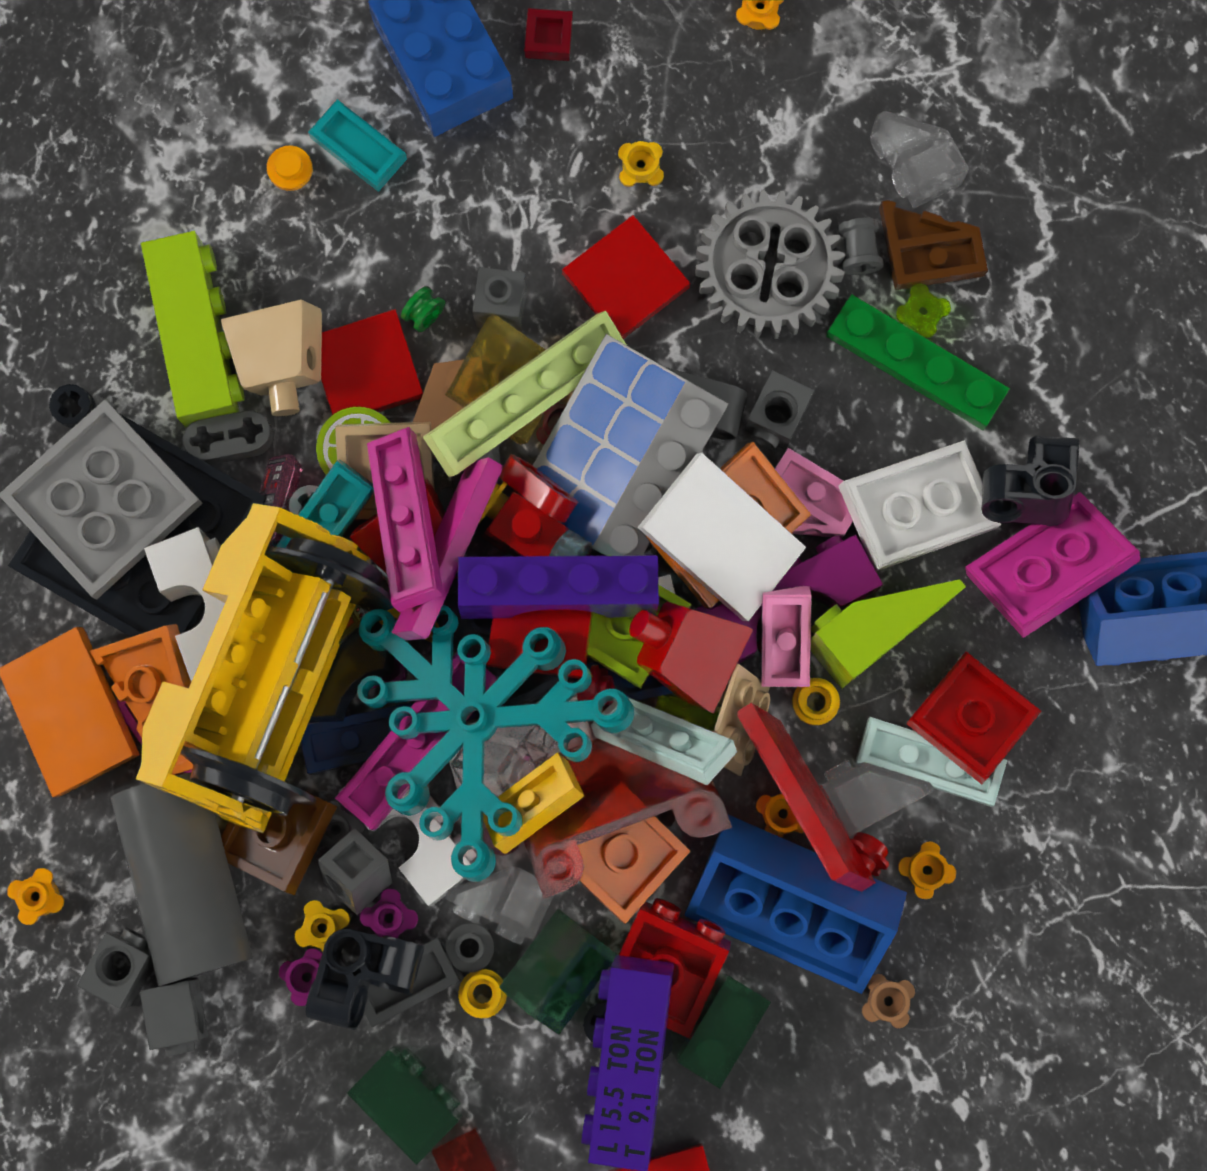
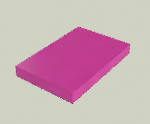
(1052, 566)

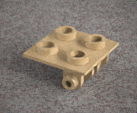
(739, 692)

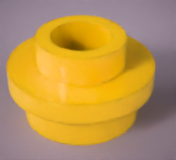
(826, 691)
(471, 1004)

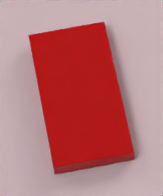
(805, 798)

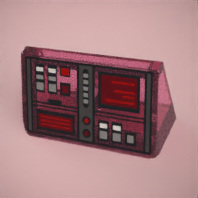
(279, 484)

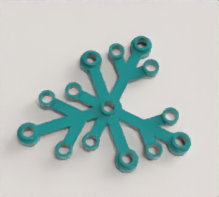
(435, 682)

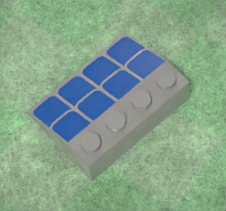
(625, 444)

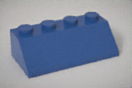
(1149, 612)
(791, 908)

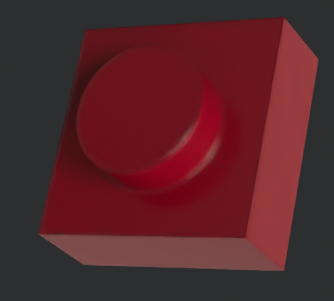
(548, 34)

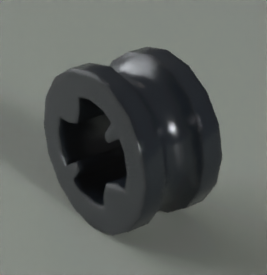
(58, 398)

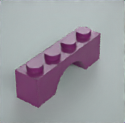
(835, 576)

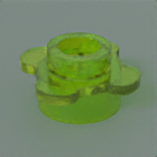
(913, 319)

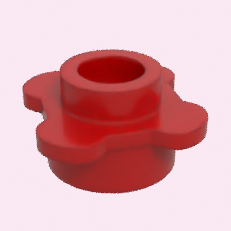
(872, 852)

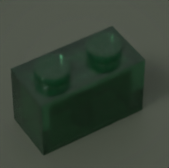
(558, 971)
(722, 1031)
(406, 1103)

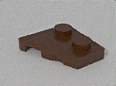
(930, 248)

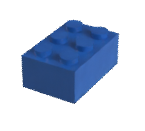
(443, 58)

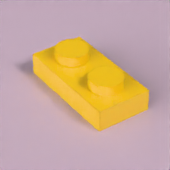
(539, 799)

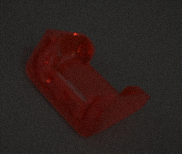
(618, 793)

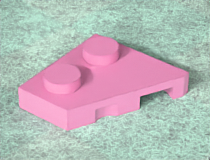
(818, 493)

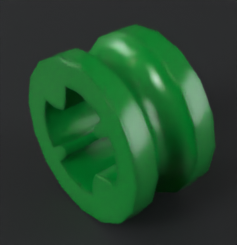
(423, 309)

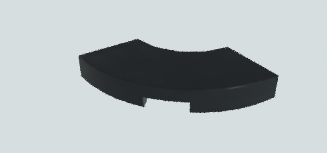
(351, 665)

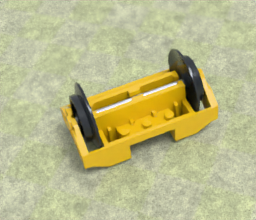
(259, 667)

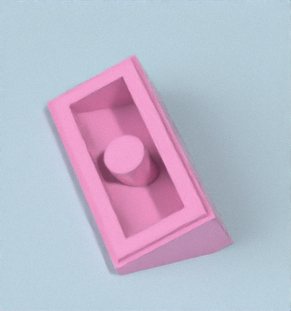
(786, 637)

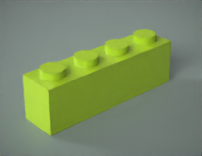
(191, 327)

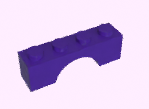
(533, 583)

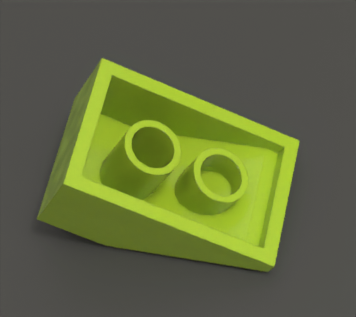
(869, 628)

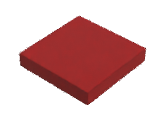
(626, 276)
(368, 365)
(509, 634)
(973, 717)

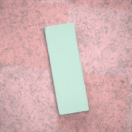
(671, 742)
(912, 755)

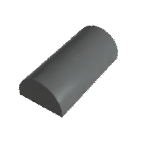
(180, 883)

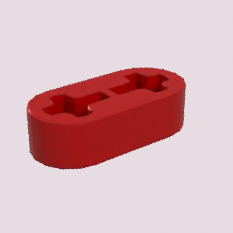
(538, 488)

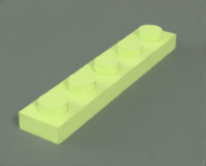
(518, 397)

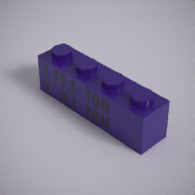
(630, 1062)

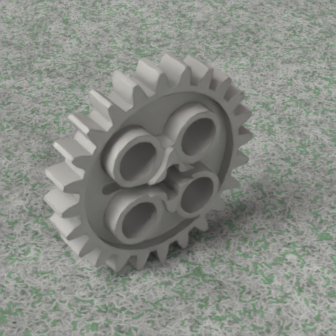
(809, 271)

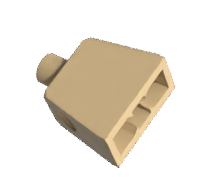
(277, 351)

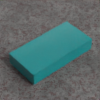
(357, 145)

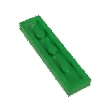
(917, 362)

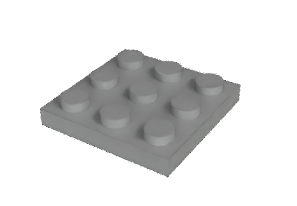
(100, 499)

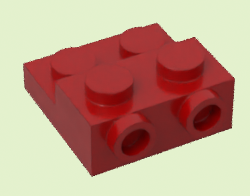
(694, 949)

